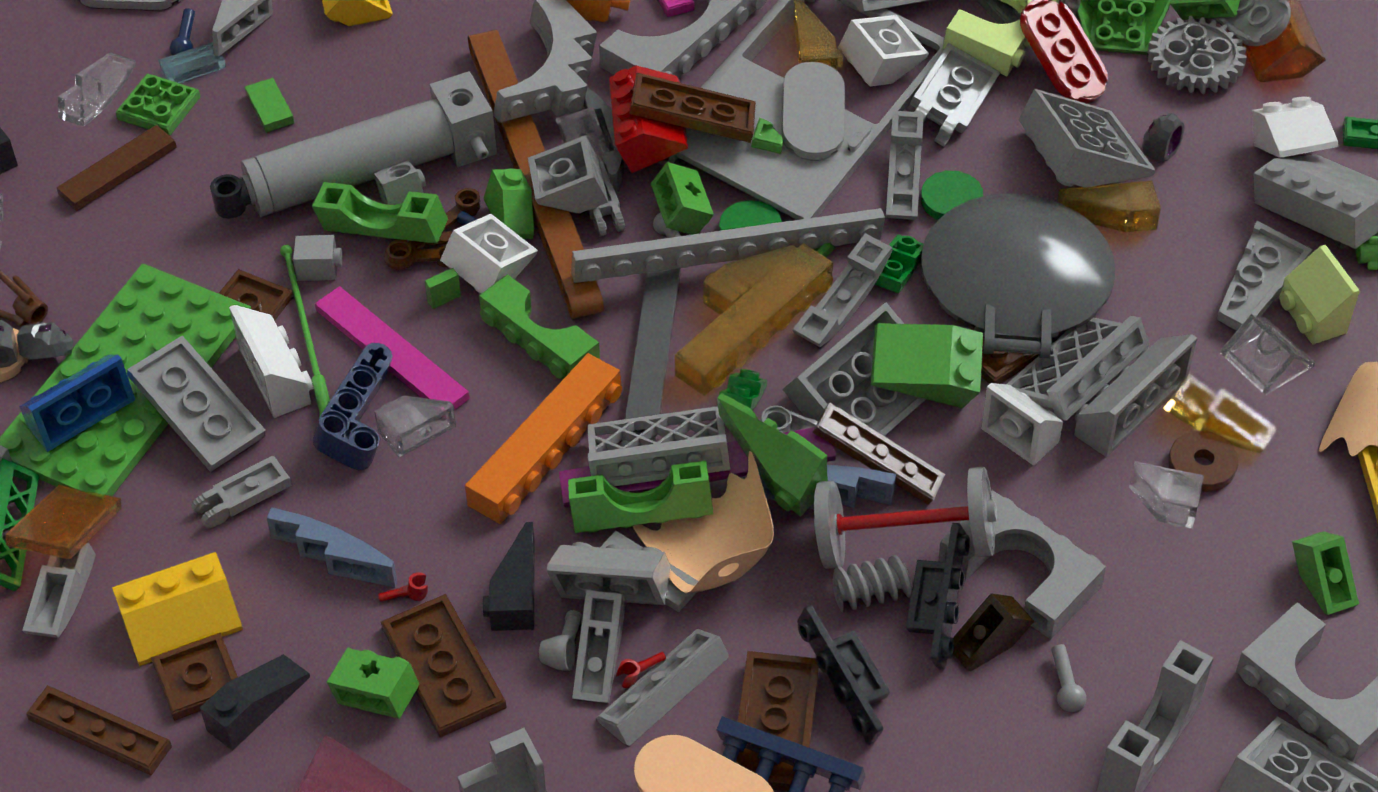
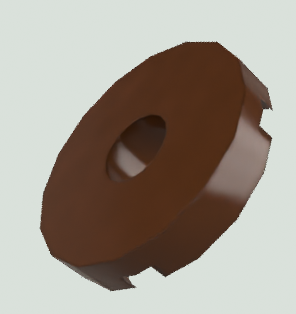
(1208, 446)

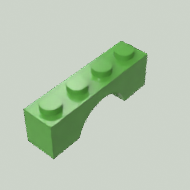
(348, 211)
(508, 309)
(602, 506)

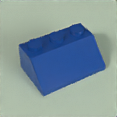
(78, 402)

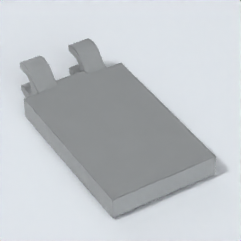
(954, 91)

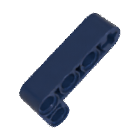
(338, 428)

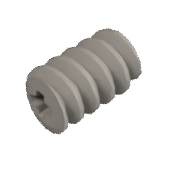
(871, 581)

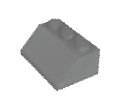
(634, 573)

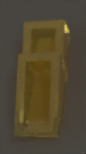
(1219, 414)

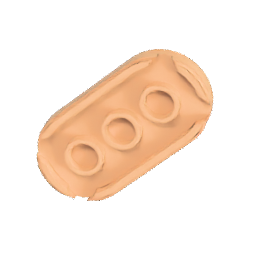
(685, 765)

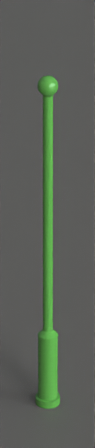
(318, 380)

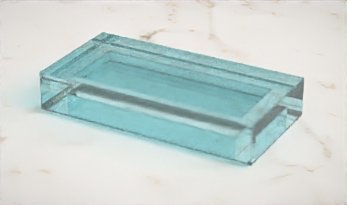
(191, 63)

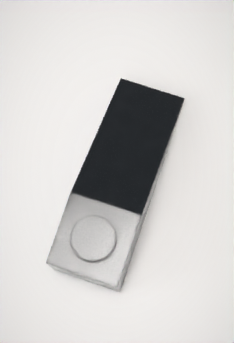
(513, 586)
(251, 699)

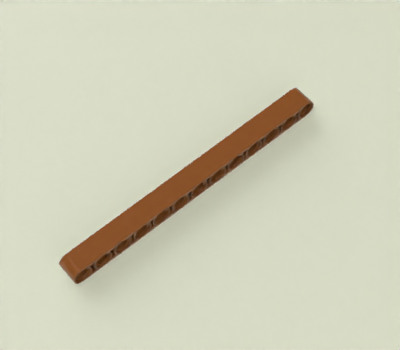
(523, 141)

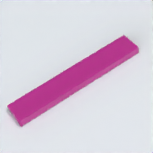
(407, 362)

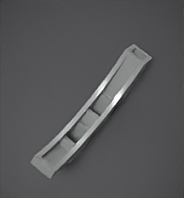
(563, 77)

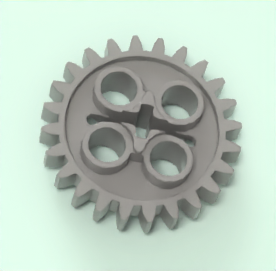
(1196, 55)

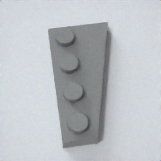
(1260, 274)

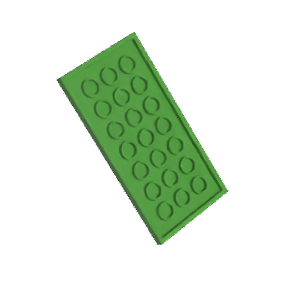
(135, 324)

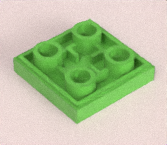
(158, 103)

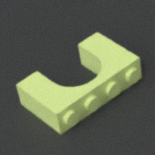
(991, 43)

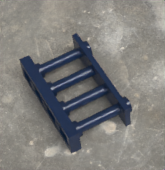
(773, 749)

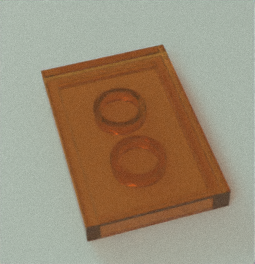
(63, 522)

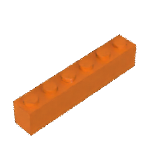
(543, 439)

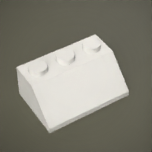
(271, 361)

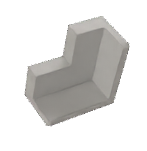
(513, 767)

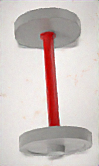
(831, 523)

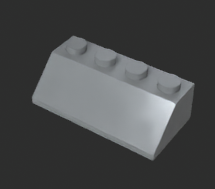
(1135, 393)

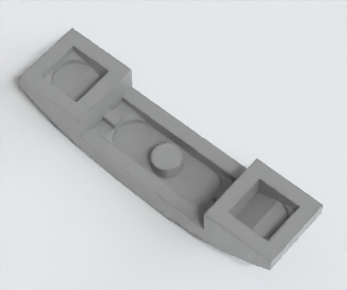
(904, 165)
(847, 292)

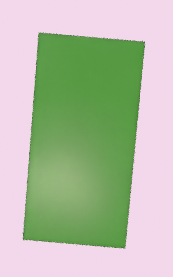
(269, 105)

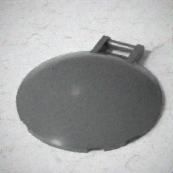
(1018, 269)

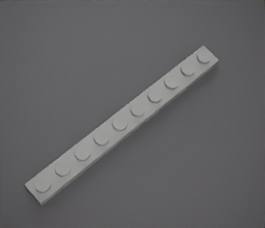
(723, 245)

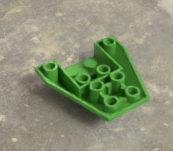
(1122, 24)

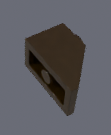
(990, 630)

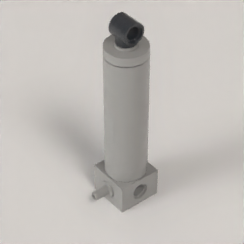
(450, 123)

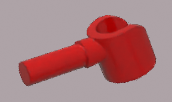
(412, 590)
(633, 668)

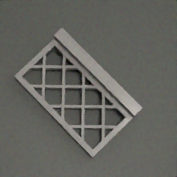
(1087, 374)
(650, 460)

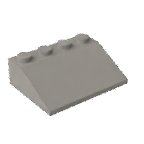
(1082, 141)
(1320, 196)
(845, 380)
(1293, 761)

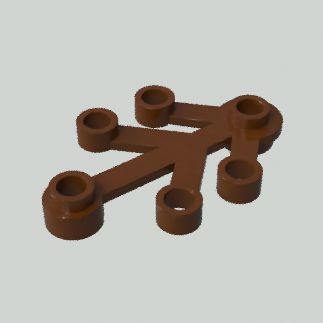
(403, 254)

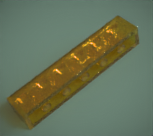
(753, 319)

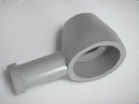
(560, 650)

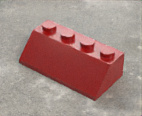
(639, 138)

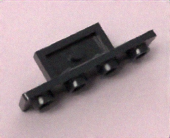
(934, 596)
(850, 671)

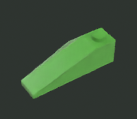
(784, 461)

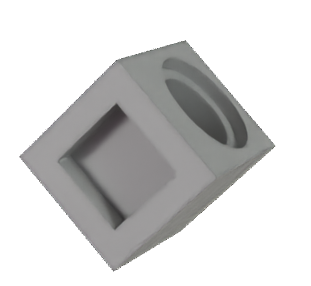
(397, 181)

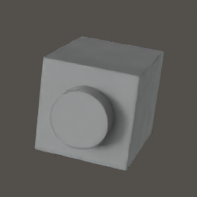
(316, 257)

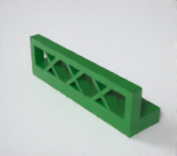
(7, 487)

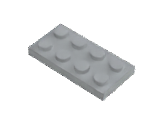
(196, 403)

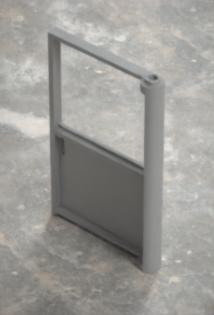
(786, 180)

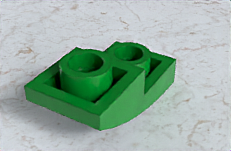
(901, 263)
(745, 387)

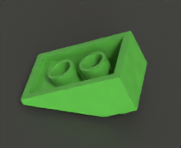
(928, 361)

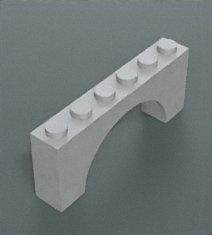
(679, 50)

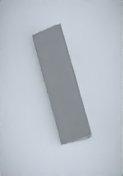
(663, 686)

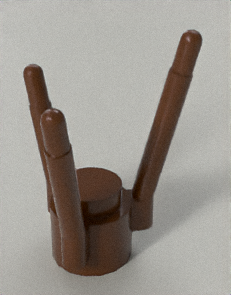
(27, 305)

